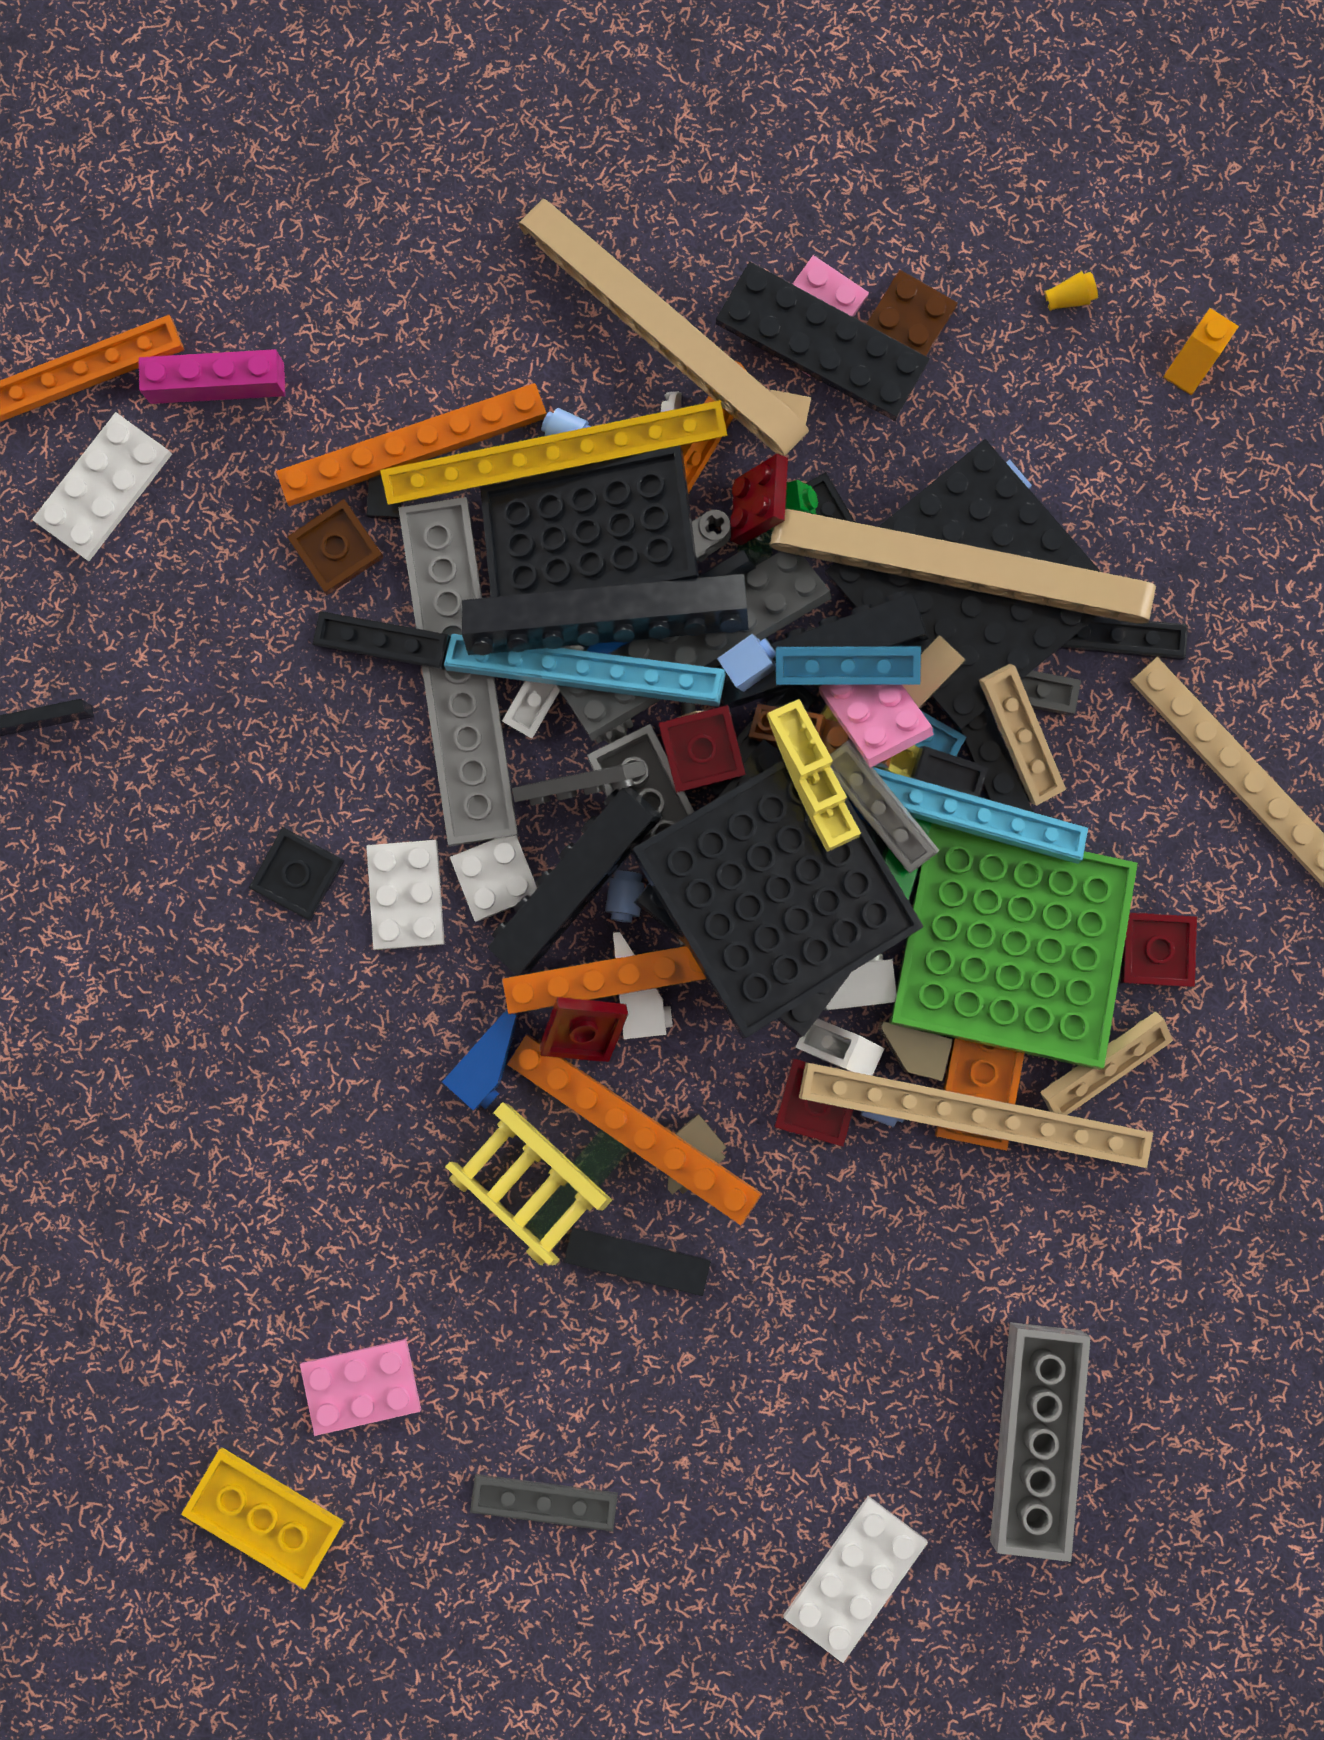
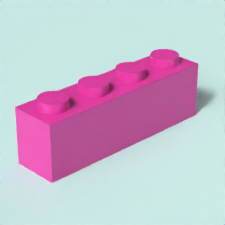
(212, 376)

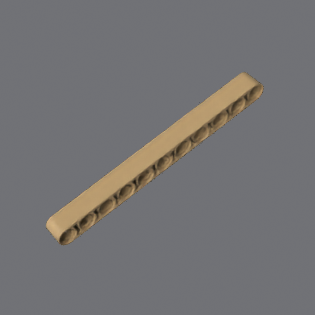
(664, 328)
(964, 566)

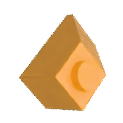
(1200, 351)

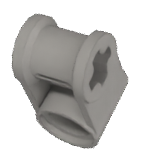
(706, 541)

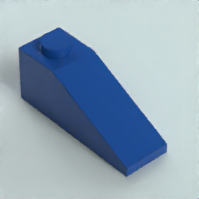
(483, 1066)

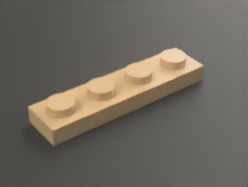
(1022, 734)
(1122, 1056)

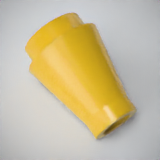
(1073, 292)

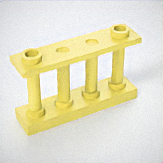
(561, 1173)

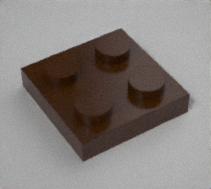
(912, 313)
(335, 547)

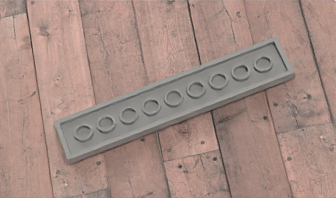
(460, 704)

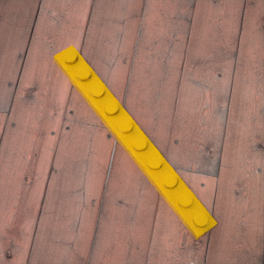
(554, 452)

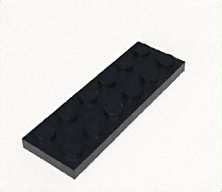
(822, 341)

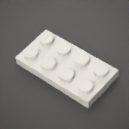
(102, 486)
(855, 1579)

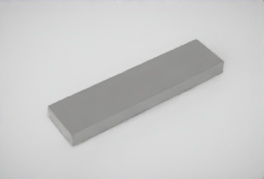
(881, 808)

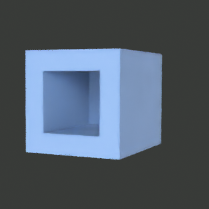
(748, 662)

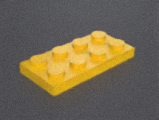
(262, 1518)

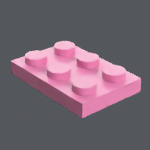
(831, 287)
(877, 718)
(360, 1387)

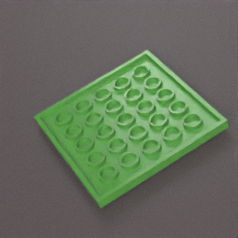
(1016, 948)

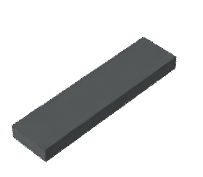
(544, 1502)

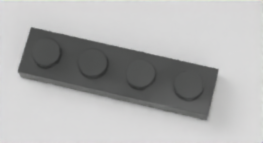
(591, 782)

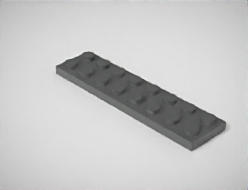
(775, 596)

